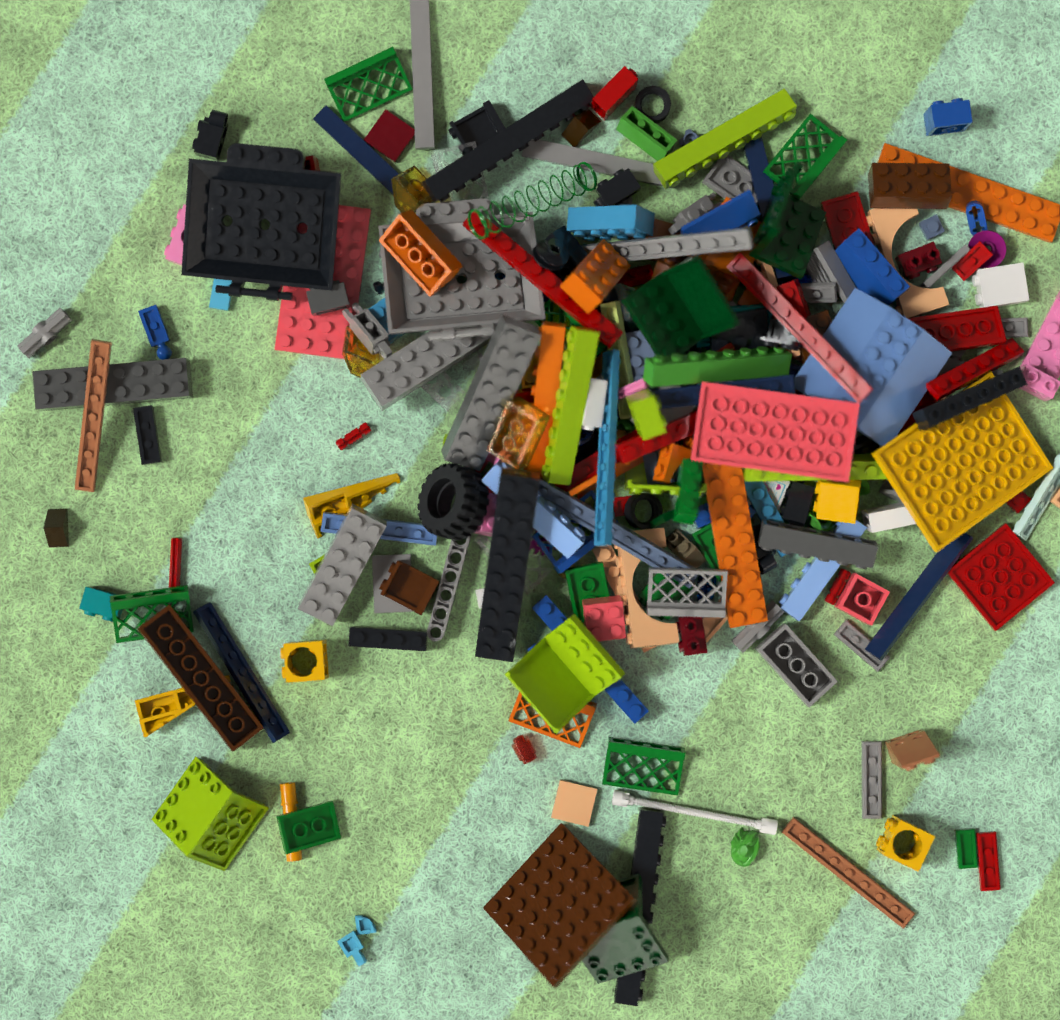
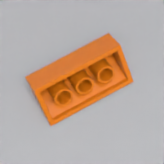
(420, 252)

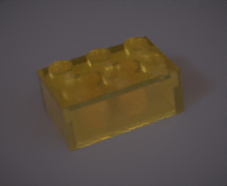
(518, 433)

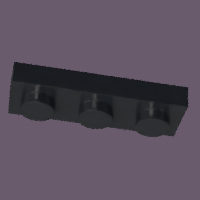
(147, 435)

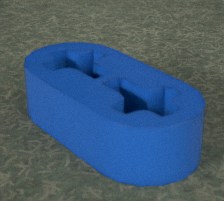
(971, 219)

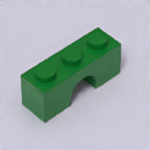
(689, 491)

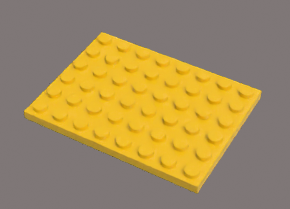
(962, 467)

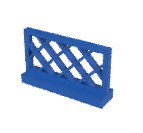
(564, 563)

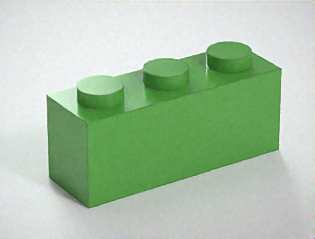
(646, 134)

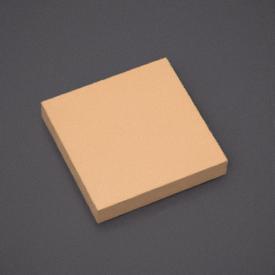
(574, 803)

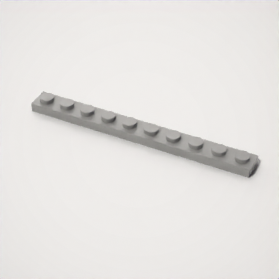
(682, 244)

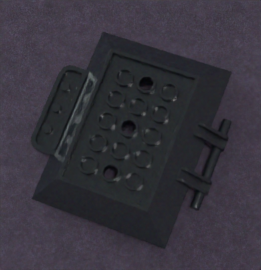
(253, 187)

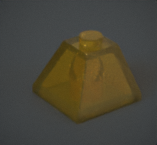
(409, 190)
(356, 354)

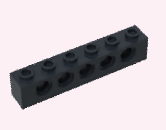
(969, 398)

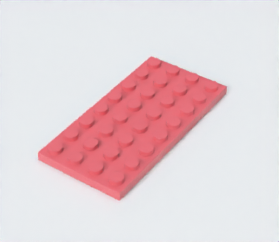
(324, 334)
(775, 431)

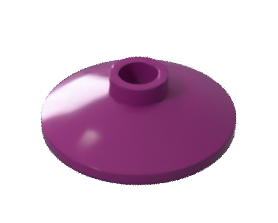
(997, 245)

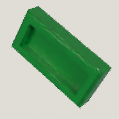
(966, 848)

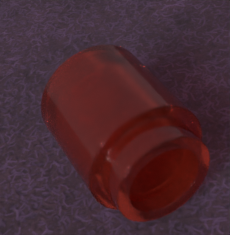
(524, 749)

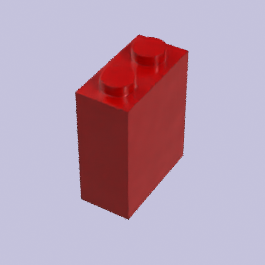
(614, 92)

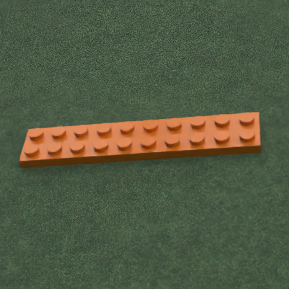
(1000, 202)
(734, 543)

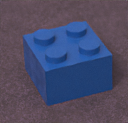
(948, 117)

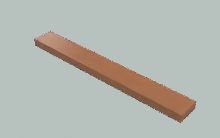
(93, 415)
(848, 872)

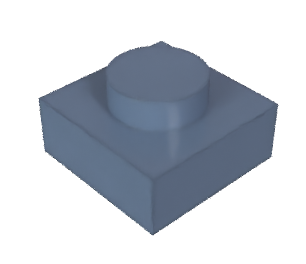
(931, 227)

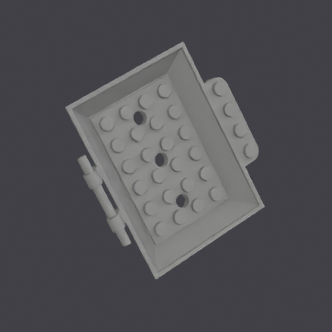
(466, 304)

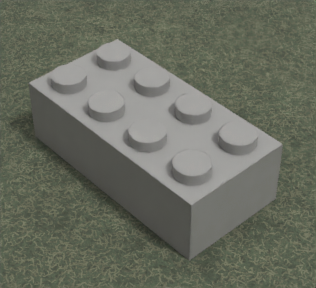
(796, 665)

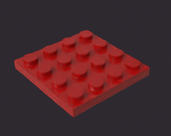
(1000, 577)

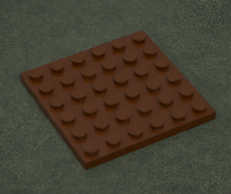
(559, 905)

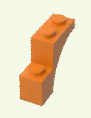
(671, 458)

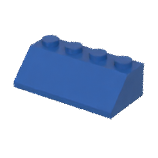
(734, 214)
(870, 269)

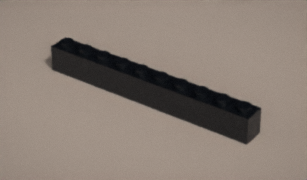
(507, 141)
(644, 862)

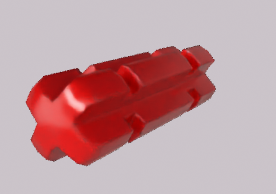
(353, 436)
(837, 586)

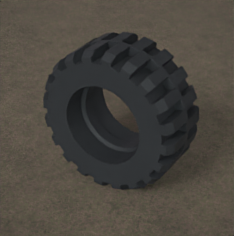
(468, 507)

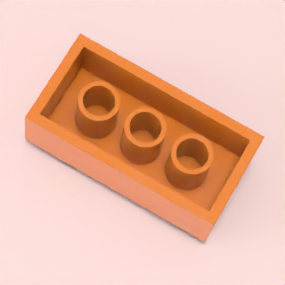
(595, 276)

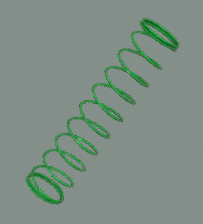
(581, 184)

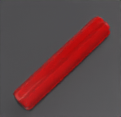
(175, 562)

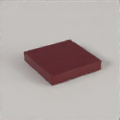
(390, 136)

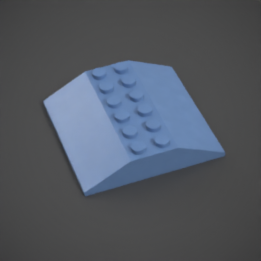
(887, 353)

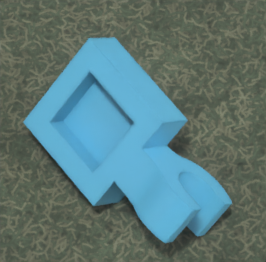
(352, 945)

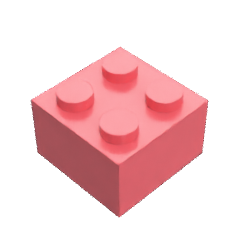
(862, 599)
(604, 617)

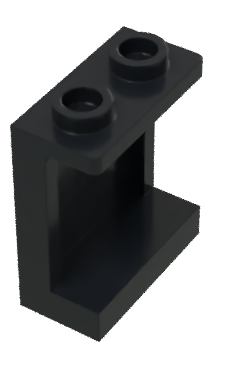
(476, 126)

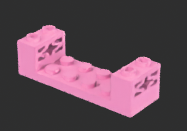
(1042, 360)

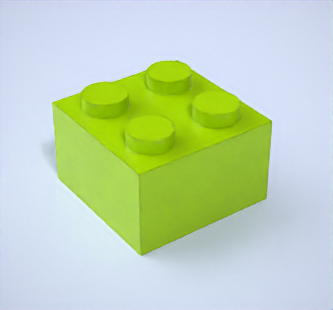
(645, 414)

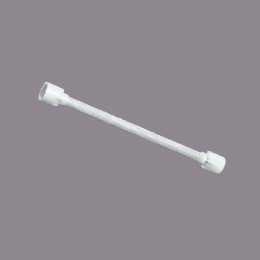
(766, 825)

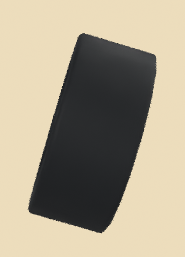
(657, 91)
(629, 510)

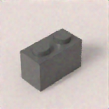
(328, 301)

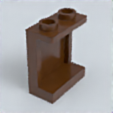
(409, 587)

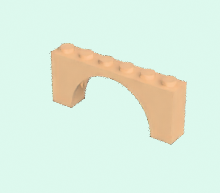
(916, 299)
(642, 629)

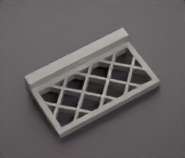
(687, 608)

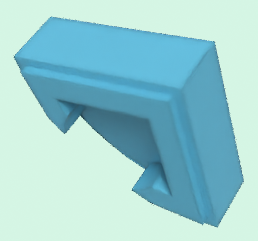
(364, 925)

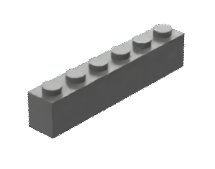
(817, 543)

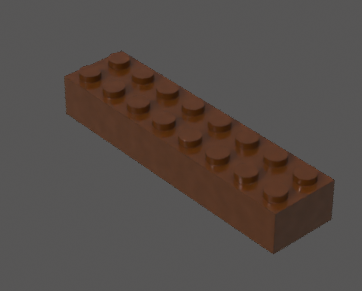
(200, 678)

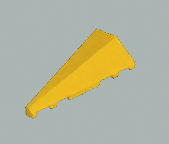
(341, 499)
(162, 708)

